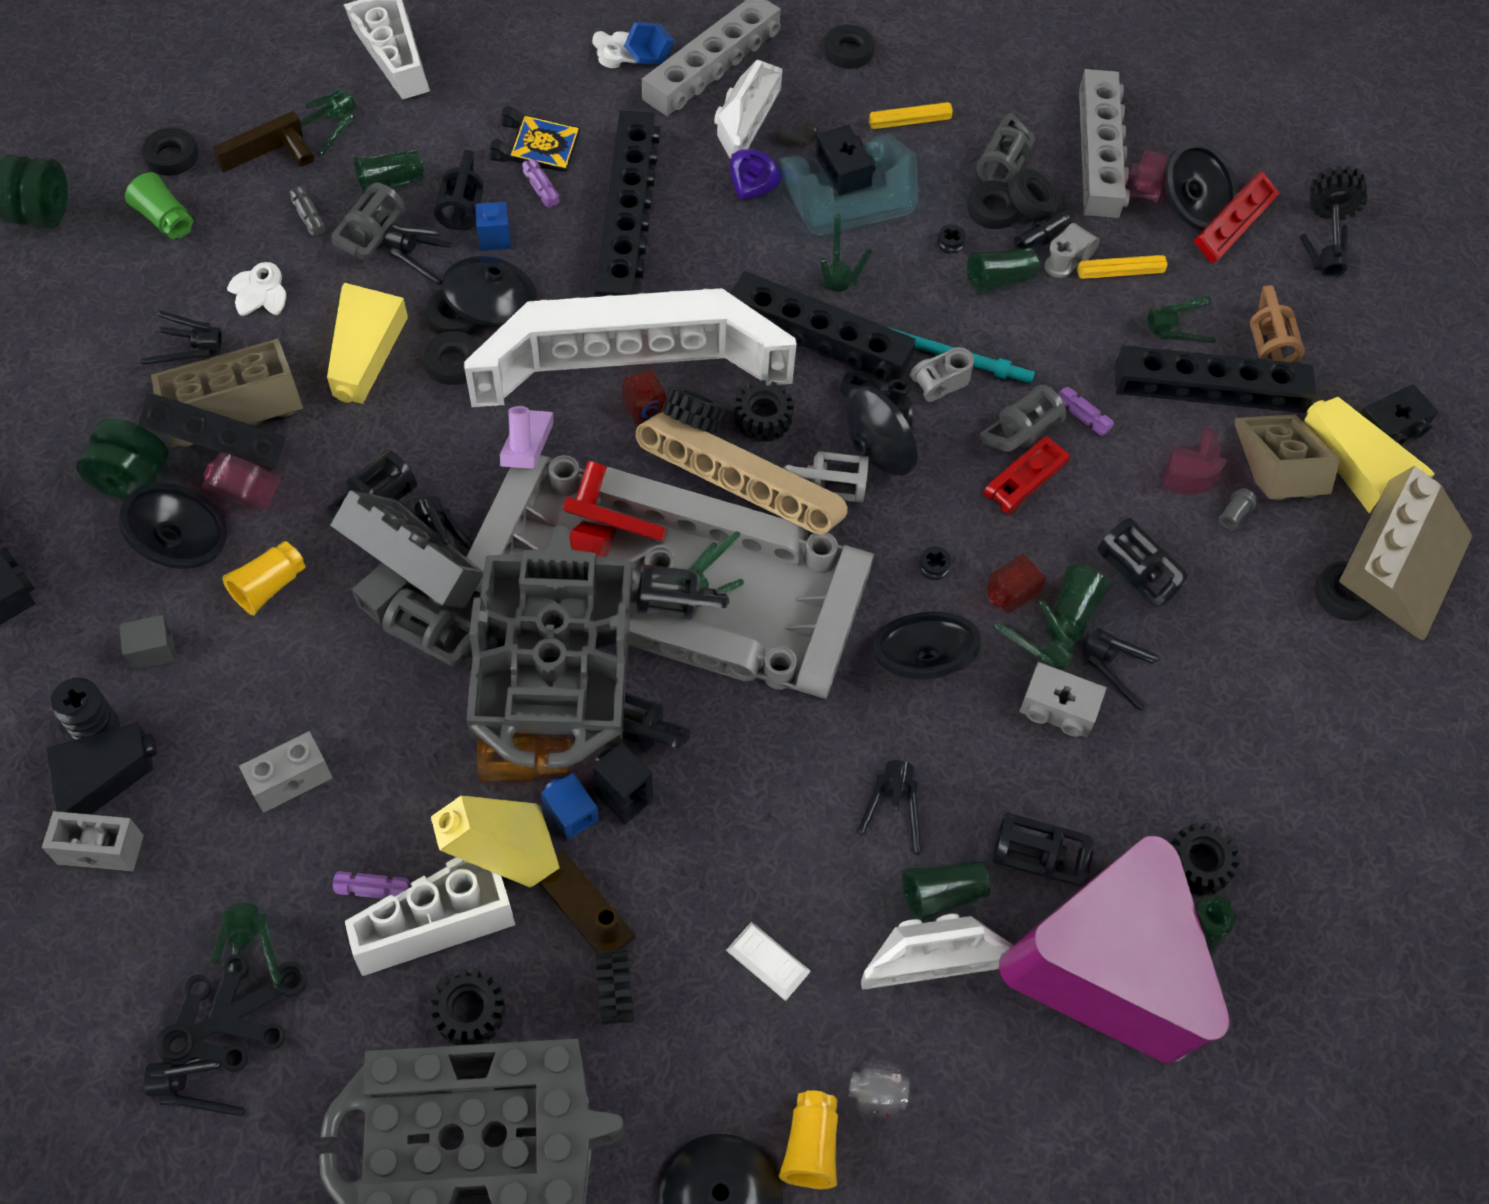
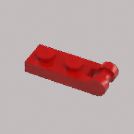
(1027, 474)

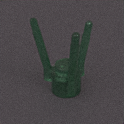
(338, 106)
(838, 275)
(1165, 318)
(707, 558)
(1053, 653)
(241, 924)

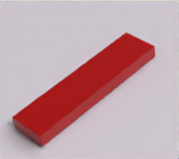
(1236, 217)

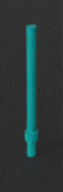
(1001, 368)

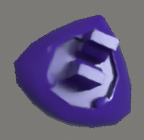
(753, 173)

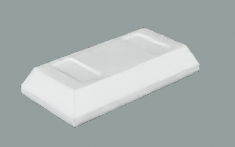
(768, 961)

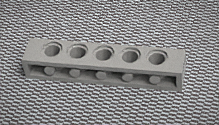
(710, 55)
(1103, 144)

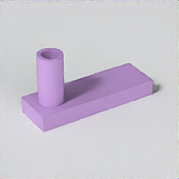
(526, 437)

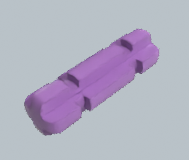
(540, 183)
(1086, 411)
(368, 885)

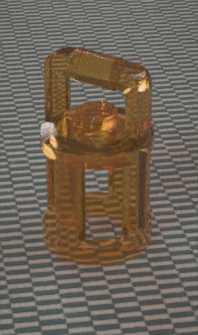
(505, 770)

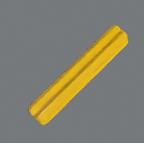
(910, 115)
(1122, 266)

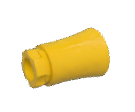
(264, 576)
(812, 1142)

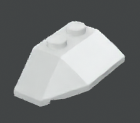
(747, 106)
(934, 951)

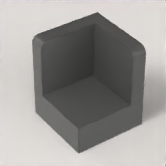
(378, 591)
(147, 642)

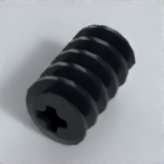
(82, 708)

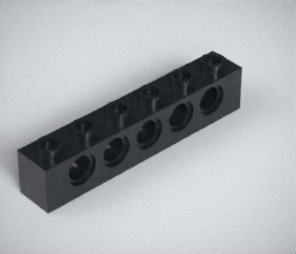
(828, 328)
(1214, 379)

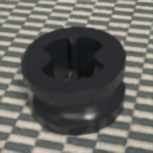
(951, 246)
(932, 554)

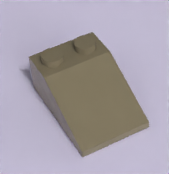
(1287, 457)

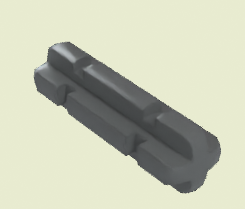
(307, 211)

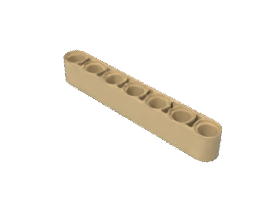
(742, 473)

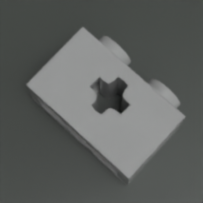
(1080, 700)
(285, 771)
(93, 841)

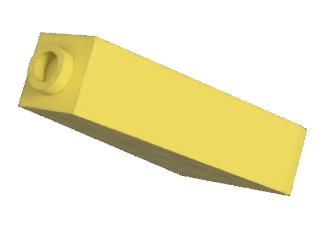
(362, 340)
(1364, 451)
(497, 836)

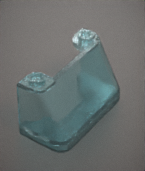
(891, 195)

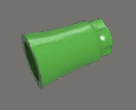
(156, 202)

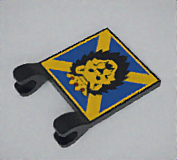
(536, 139)

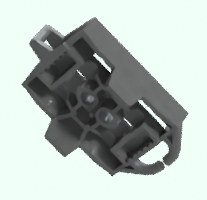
(508, 684)
(520, 1171)

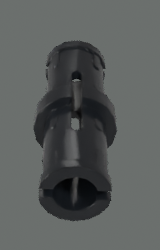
(1043, 230)

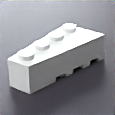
(390, 41)
(430, 916)

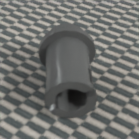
(1241, 503)

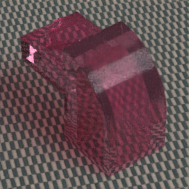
(1149, 177)
(1194, 471)
(240, 481)

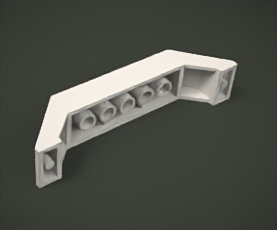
(627, 332)

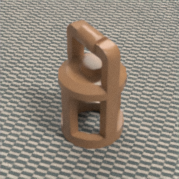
(1273, 322)

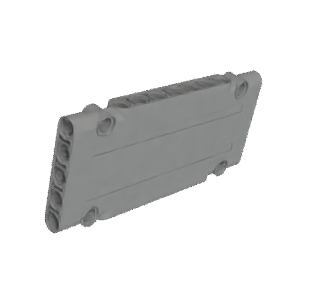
(785, 614)

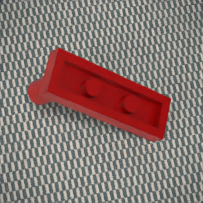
(585, 507)

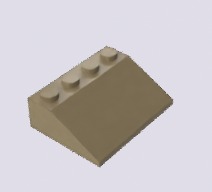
(238, 384)
(1409, 552)

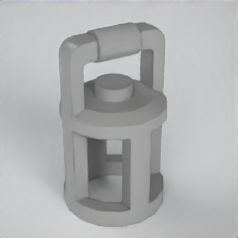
(819, 474)

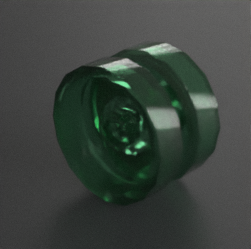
(32, 191)
(121, 458)

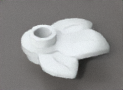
(612, 49)
(254, 292)

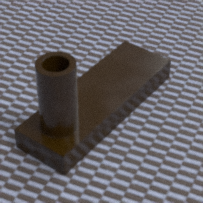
(265, 138)
(586, 907)

